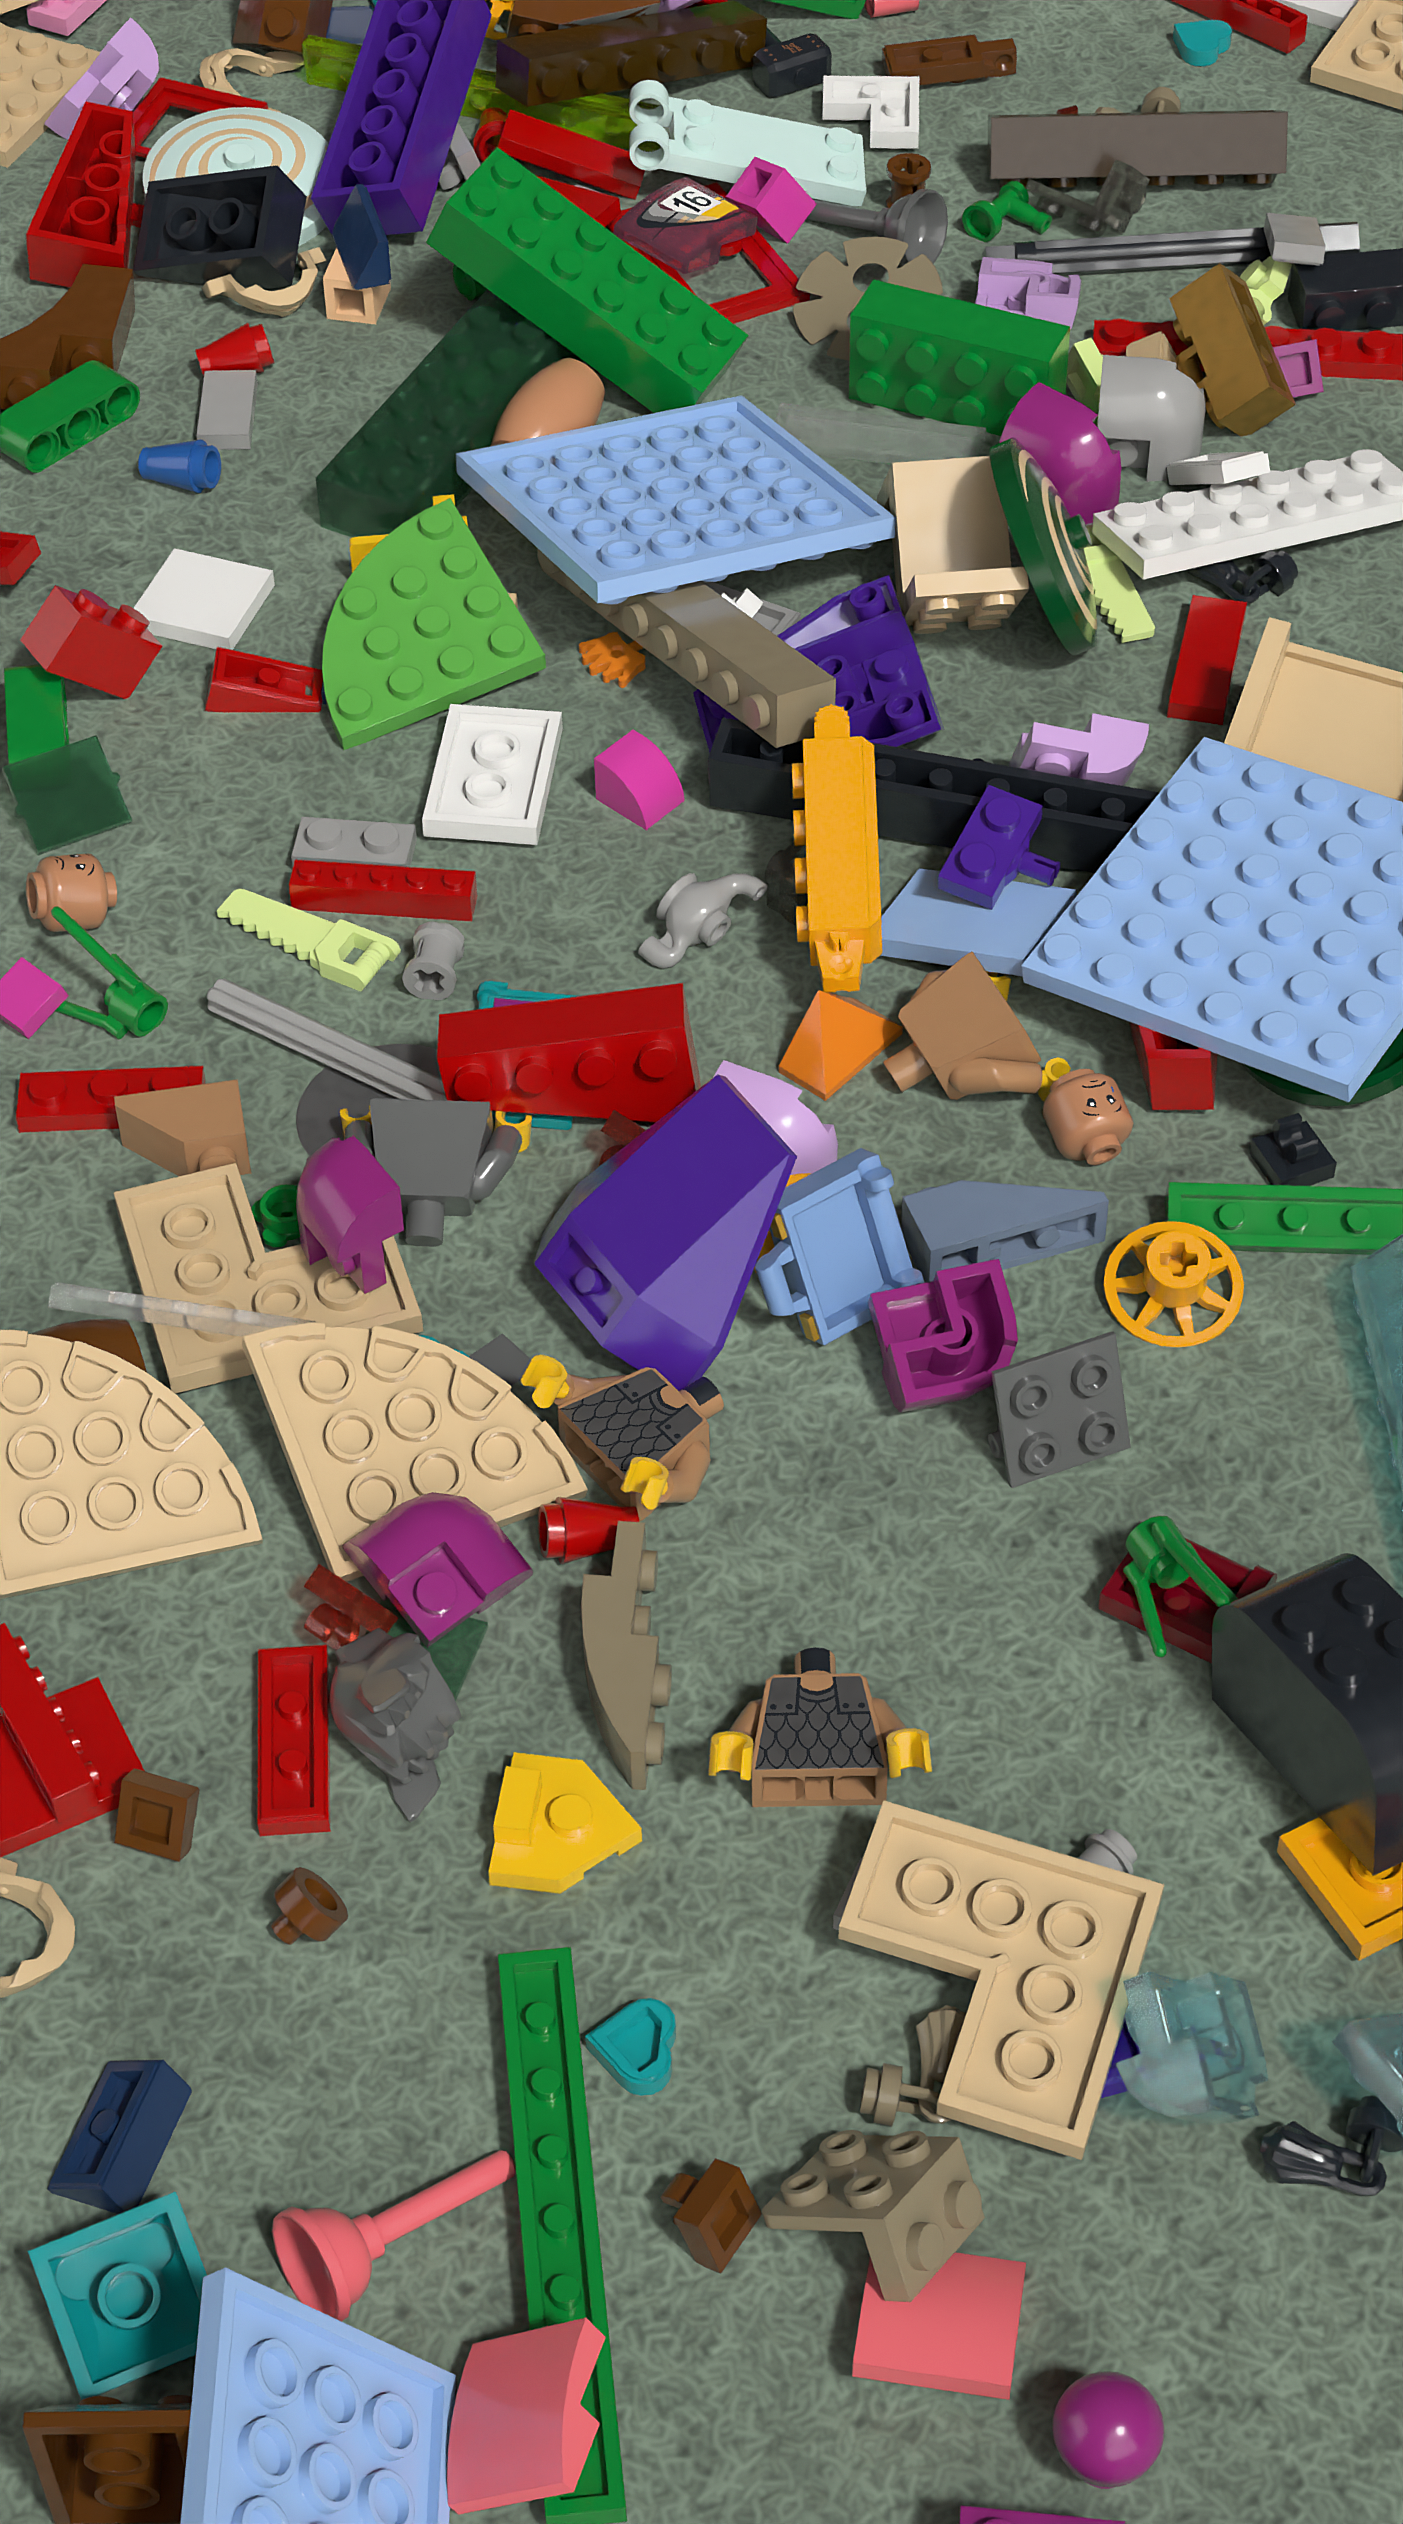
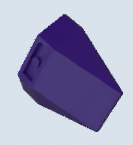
(875, 662)
(670, 1233)

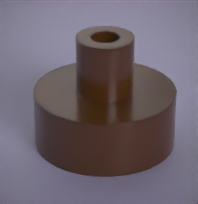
(307, 1907)

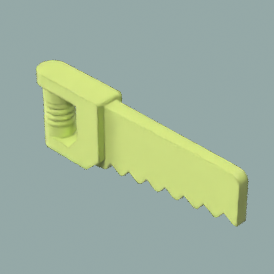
(1117, 593)
(312, 937)

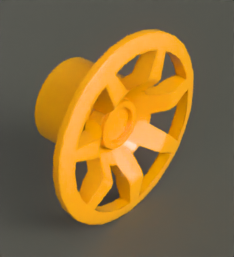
(1174, 1277)

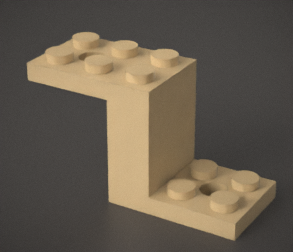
(951, 544)

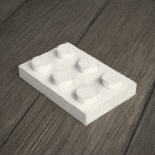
(492, 774)

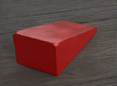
(261, 684)

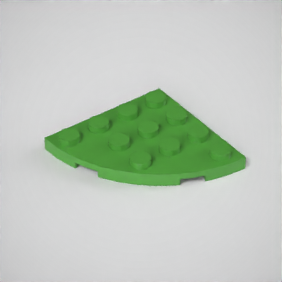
(420, 630)

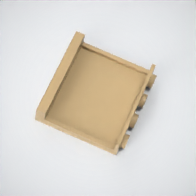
(1322, 713)

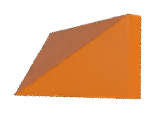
(835, 1043)

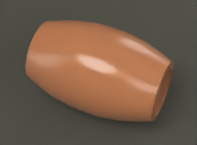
(551, 402)

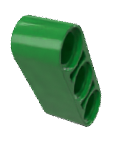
(66, 415)
(34, 711)

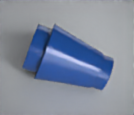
(183, 465)

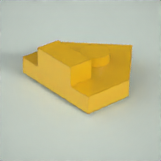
(555, 1824)

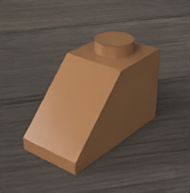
(186, 1127)

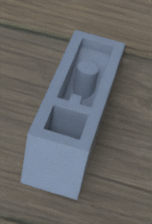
(999, 1221)

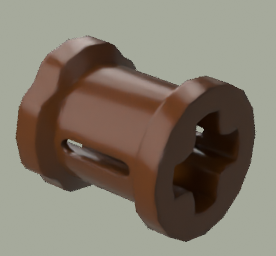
(906, 182)

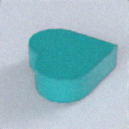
(1202, 41)
(636, 2046)

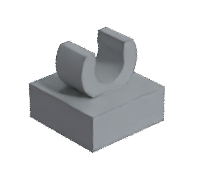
(460, 160)

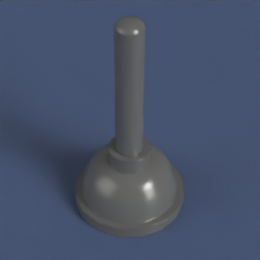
(913, 219)

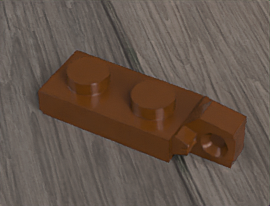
(950, 59)

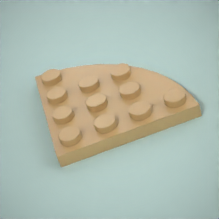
(396, 1418)
(104, 1470)

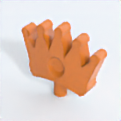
(613, 658)

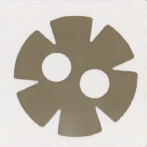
(835, 284)

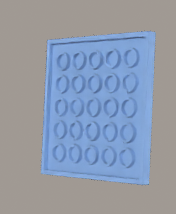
(674, 498)
(1247, 921)

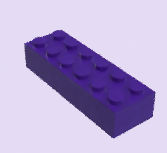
(402, 109)

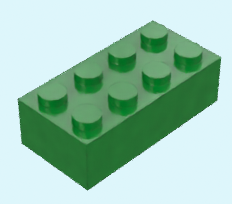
(950, 356)

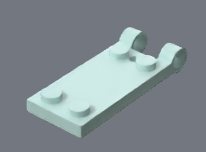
(724, 141)

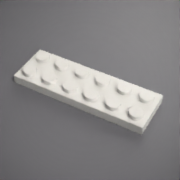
(1253, 514)

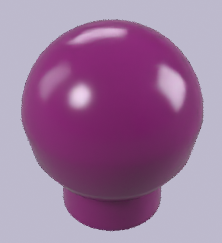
(1108, 2429)

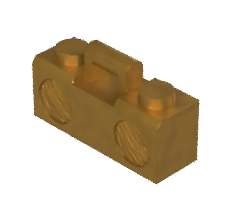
(1230, 341)

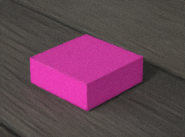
(28, 997)

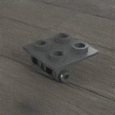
(1060, 1410)

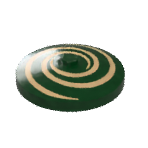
(1048, 544)

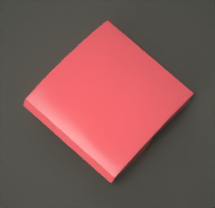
(951, 2335)
(521, 2417)

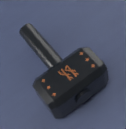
(790, 64)

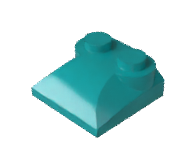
(124, 2294)

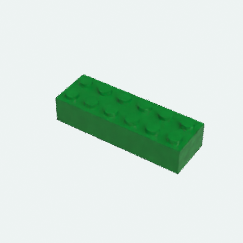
(585, 286)

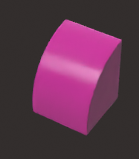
(773, 197)
(637, 780)

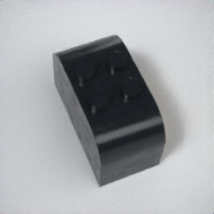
(1319, 1692)

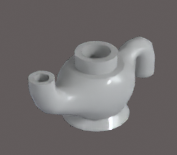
(696, 915)

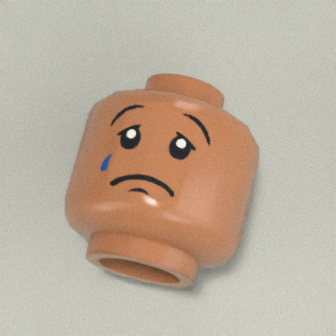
(75, 885)
(1087, 1116)

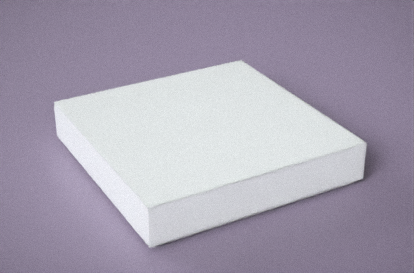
(204, 599)

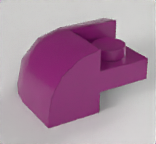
(1068, 449)
(347, 1211)
(944, 1335)
(438, 1562)

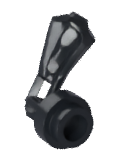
(1272, 570)
(1301, 2157)

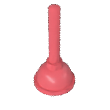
(331, 2256)

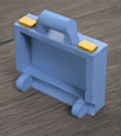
(835, 1247)

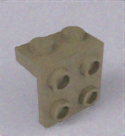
(900, 2191)

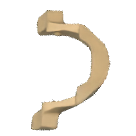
(213, 66)
(278, 302)
(57, 1920)

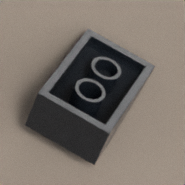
(222, 226)

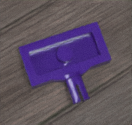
(995, 849)

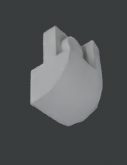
(1150, 413)

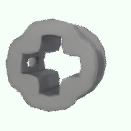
(436, 952)

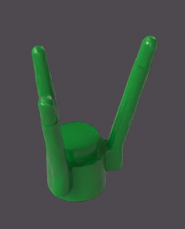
(129, 999)
(1167, 1559)

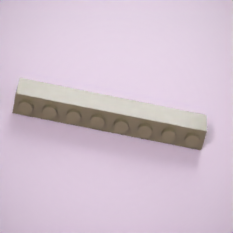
(721, 655)

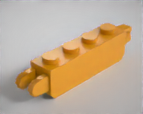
(840, 851)

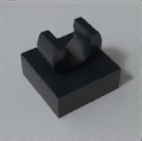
(1292, 1154)

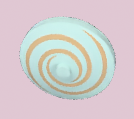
(238, 141)

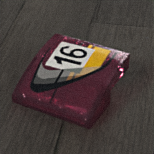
(685, 225)

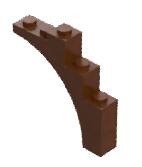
(81, 327)

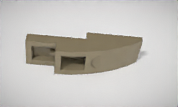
(624, 1658)

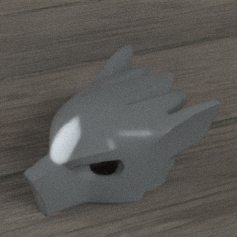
(395, 1712)

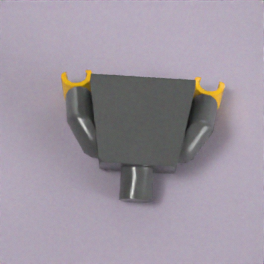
(438, 1156)

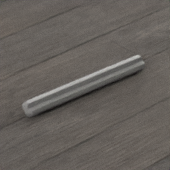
(323, 1043)

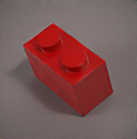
(92, 641)

